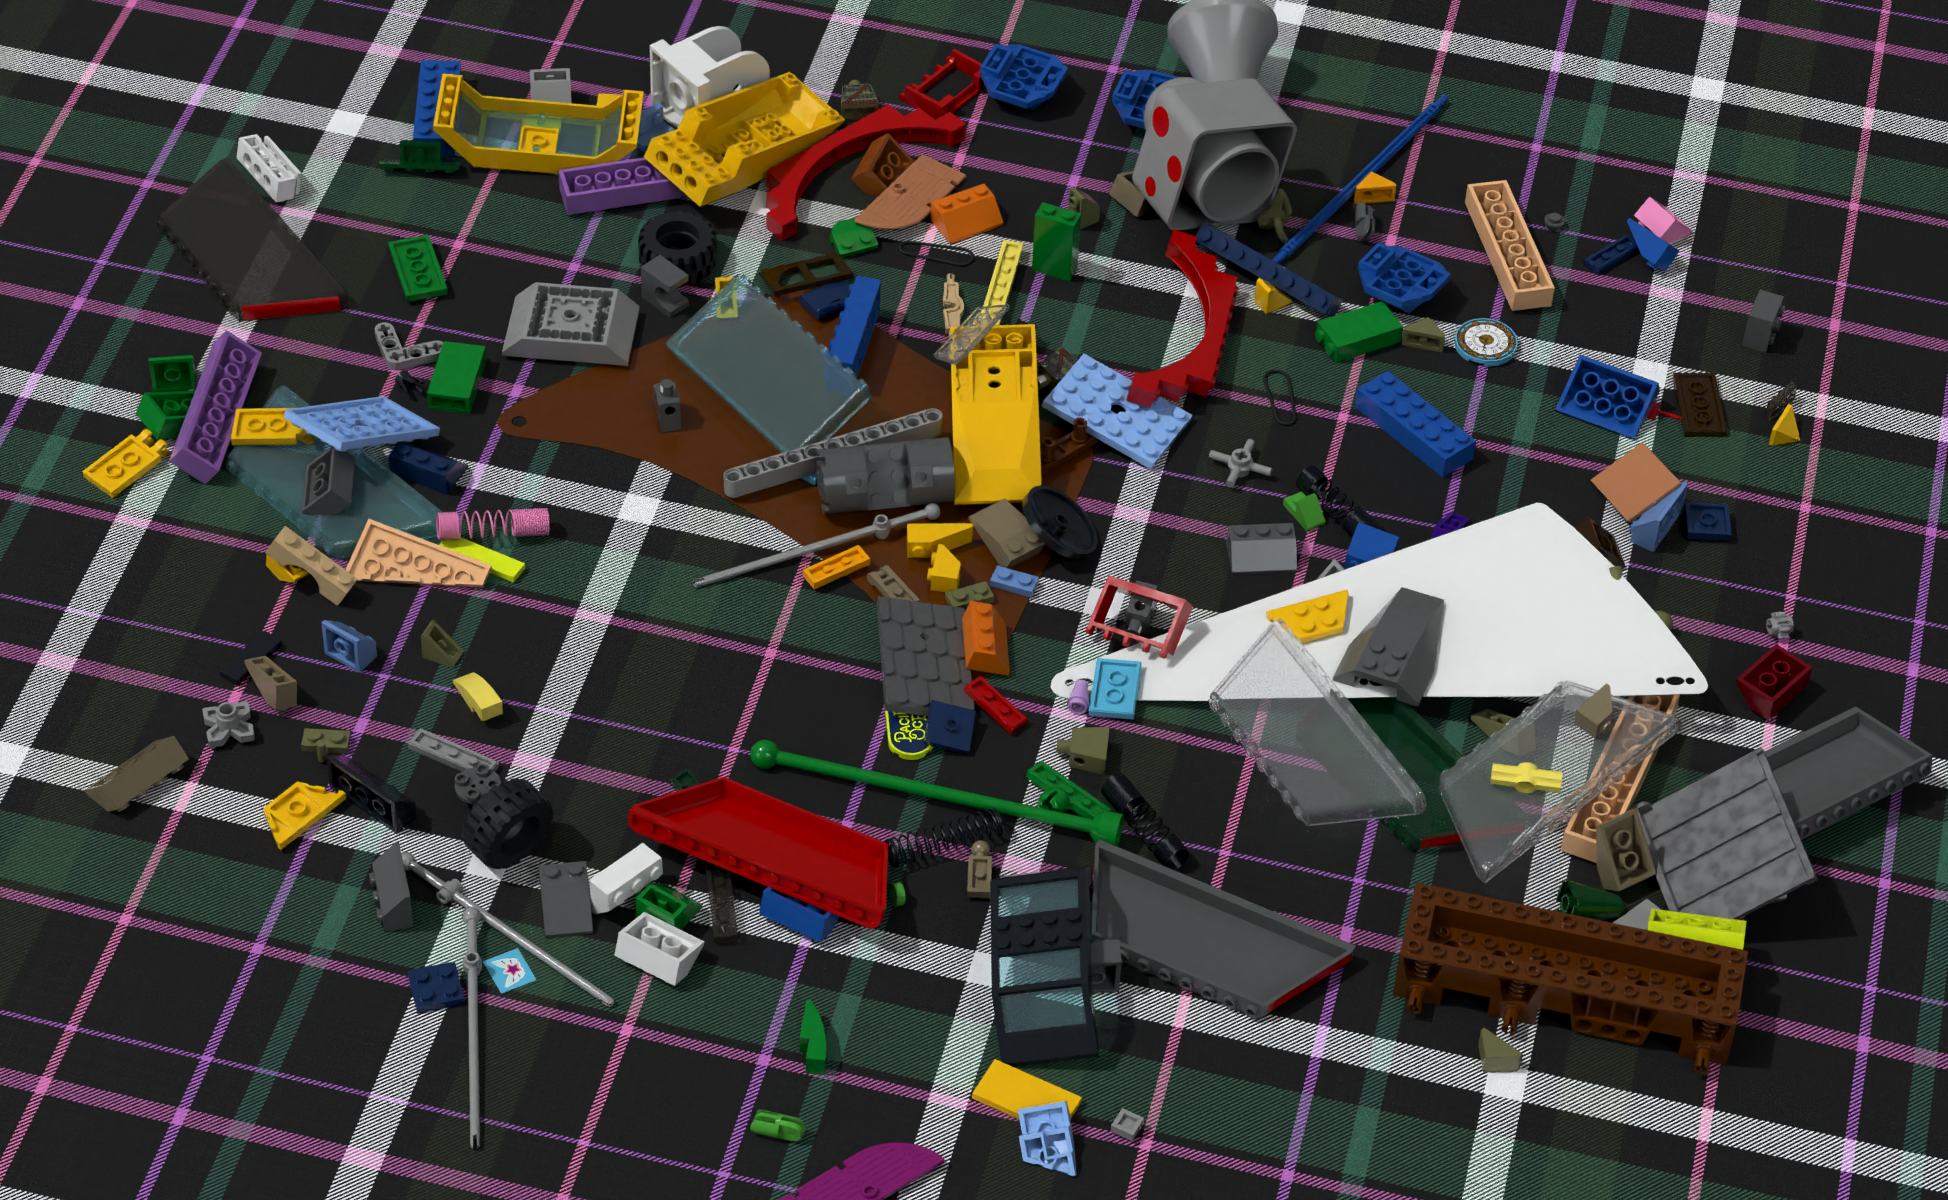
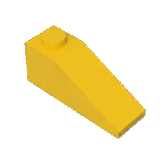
(924, 538)

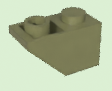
(1084, 204)

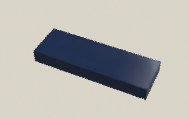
(1611, 254)

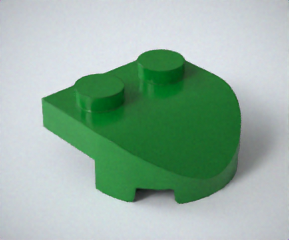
(852, 238)

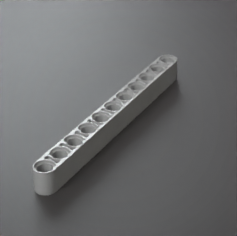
(802, 461)

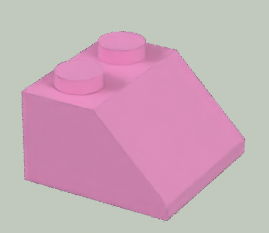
(1661, 221)

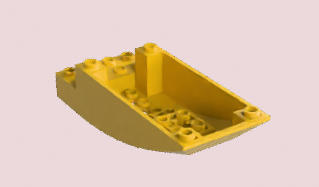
(752, 129)
(996, 427)

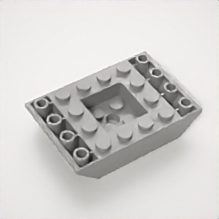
(572, 324)

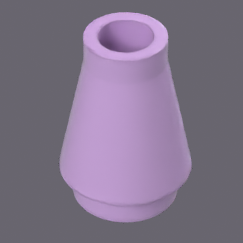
(1079, 698)

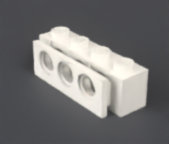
(269, 167)

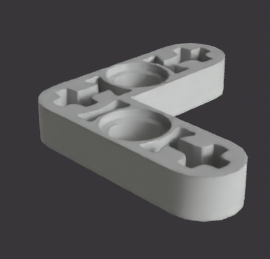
(398, 353)

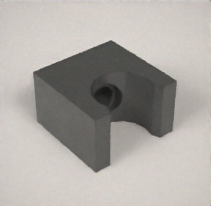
(660, 286)

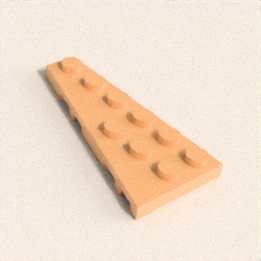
(399, 557)

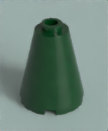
(1589, 902)

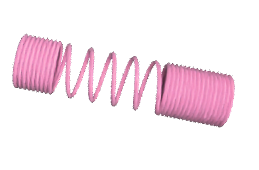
(523, 523)

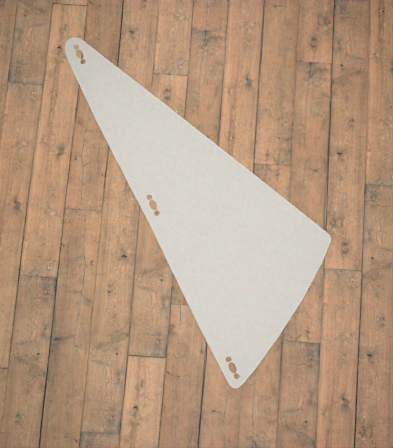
(1518, 617)

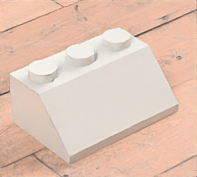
(624, 878)
(658, 948)

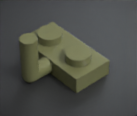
(961, 597)
(325, 742)

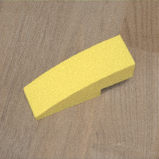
(479, 696)

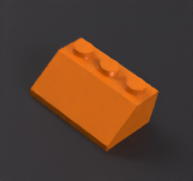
(966, 214)
(985, 639)

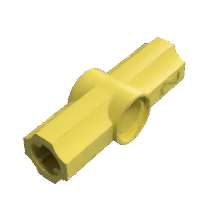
(1526, 777)

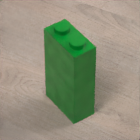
(1056, 241)
(1359, 331)
(456, 377)

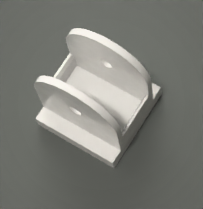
(701, 70)

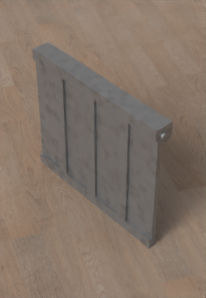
(1726, 842)

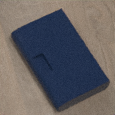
(825, 299)

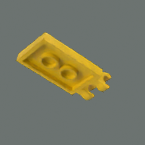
(266, 427)
(126, 463)

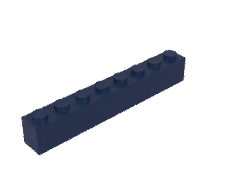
(1268, 270)

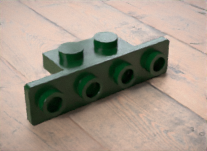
(420, 155)

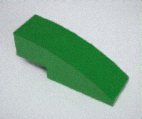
(813, 1040)

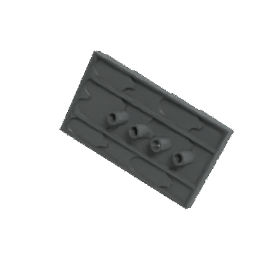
(921, 655)

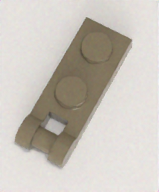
(890, 584)

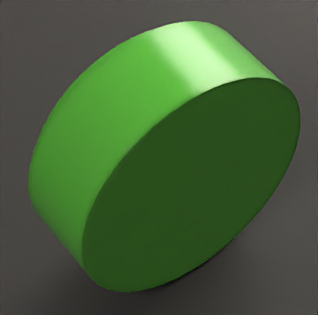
(897, 894)

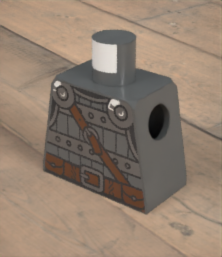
(665, 396)
(1140, 615)

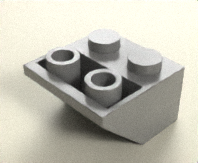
(551, 85)

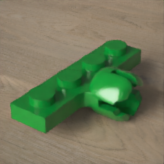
(1062, 793)

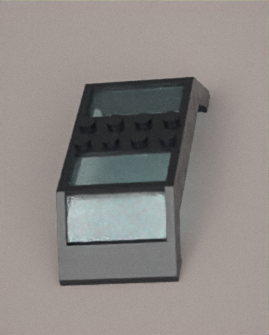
(1043, 966)

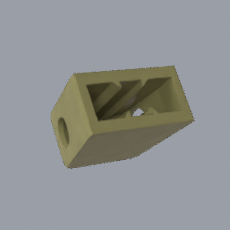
(1086, 748)

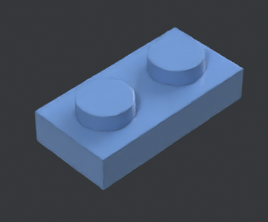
(1014, 581)

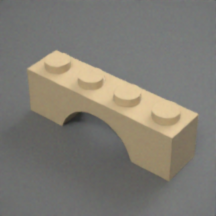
(293, 550)

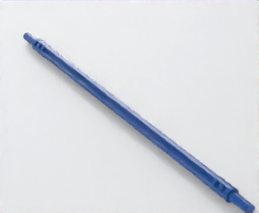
(1325, 213)

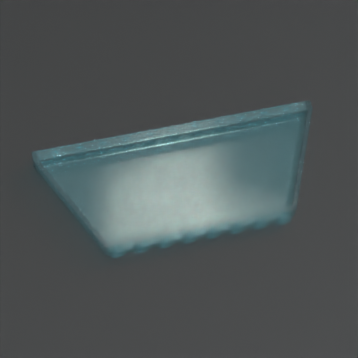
(377, 492)

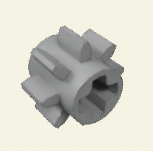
(1779, 625)

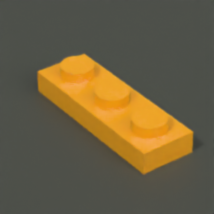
(836, 567)

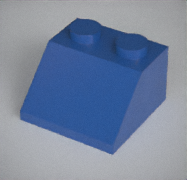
(1369, 544)

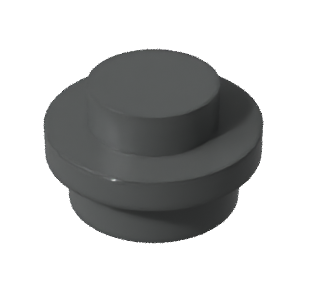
(1554, 221)

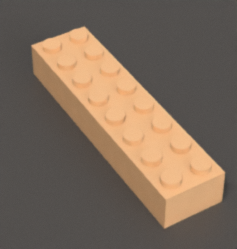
(1509, 245)

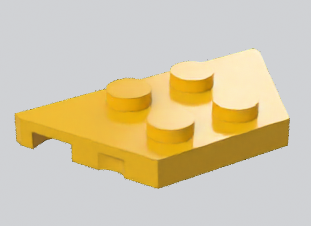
(1314, 617)
(298, 810)

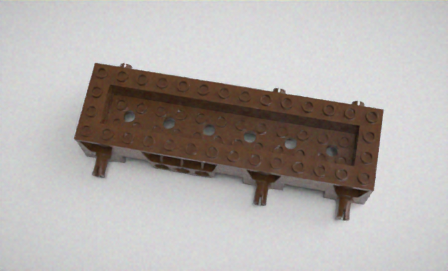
(1602, 973)

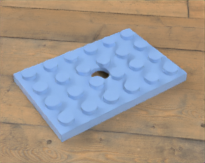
(361, 423)
(1139, 432)

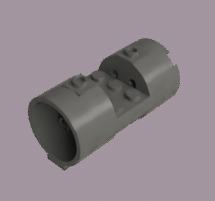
(885, 475)

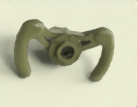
(1275, 216)

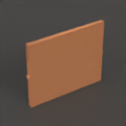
(1636, 482)

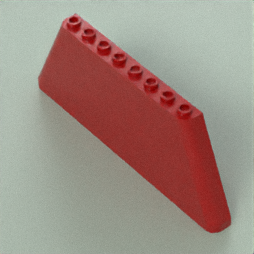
(773, 846)

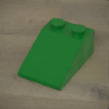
(164, 412)

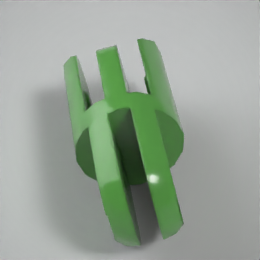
(778, 1125)

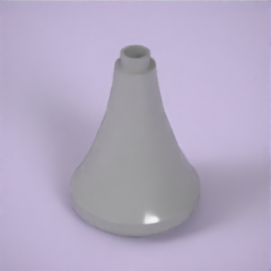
(1223, 38)

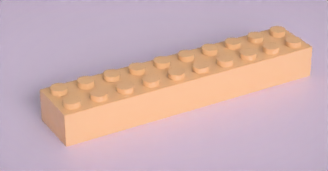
(1618, 798)

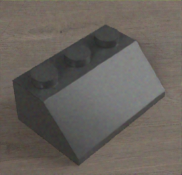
(328, 483)
(1262, 549)
(391, 890)

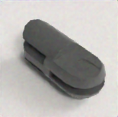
(1364, 221)

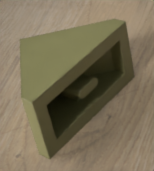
(1424, 335)
(439, 646)
(1497, 1054)

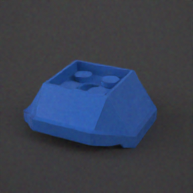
(1021, 75)
(1133, 92)
(1401, 276)

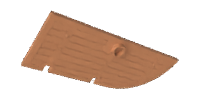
(911, 195)

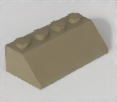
(138, 774)

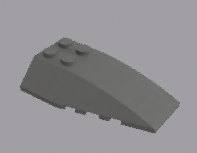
(1397, 646)

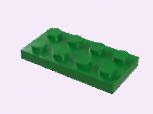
(417, 268)

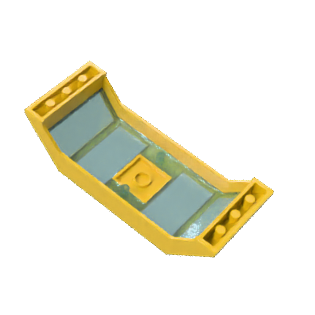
(534, 132)

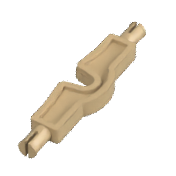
(953, 302)

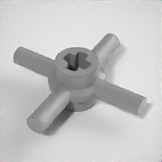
(1240, 463)

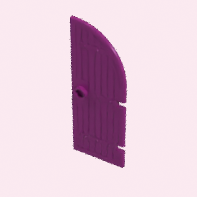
(871, 1173)

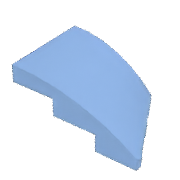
(1048, 1137)

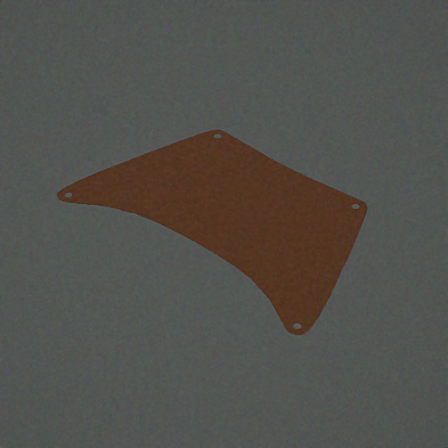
(616, 412)

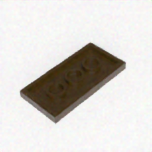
(1699, 405)

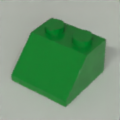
(173, 373)

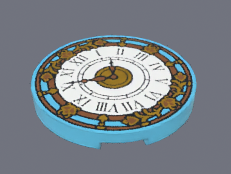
(1486, 341)

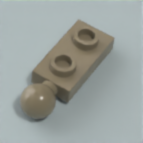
(979, 871)

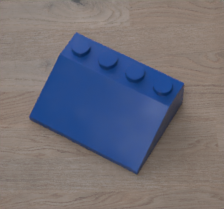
(1608, 397)

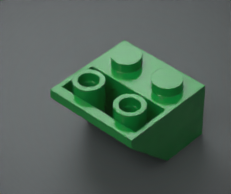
(667, 905)

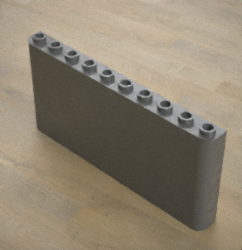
(1843, 768)

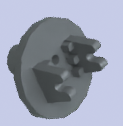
(478, 777)

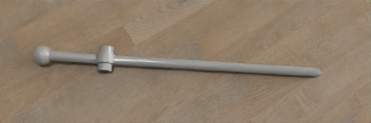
(880, 527)
(451, 891)
(472, 966)

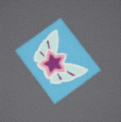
(509, 970)

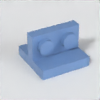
(651, 126)

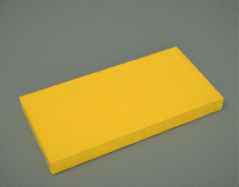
(1013, 1089)

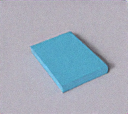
(1115, 688)

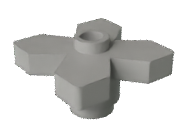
(228, 721)

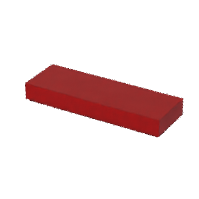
(995, 705)

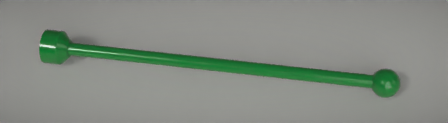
(1105, 826)

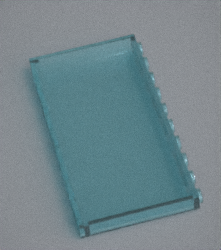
(768, 367)

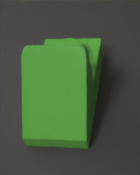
(1305, 510)

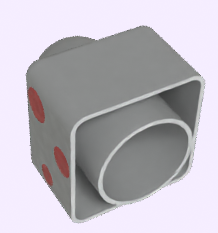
(1212, 151)

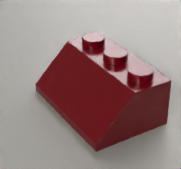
(1773, 681)

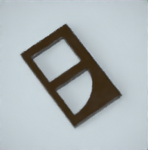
(774, 275)

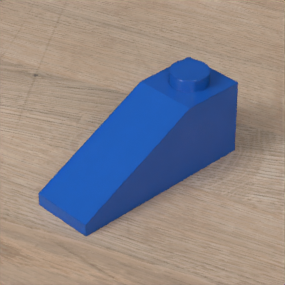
(1652, 247)

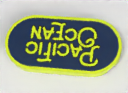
(907, 735)

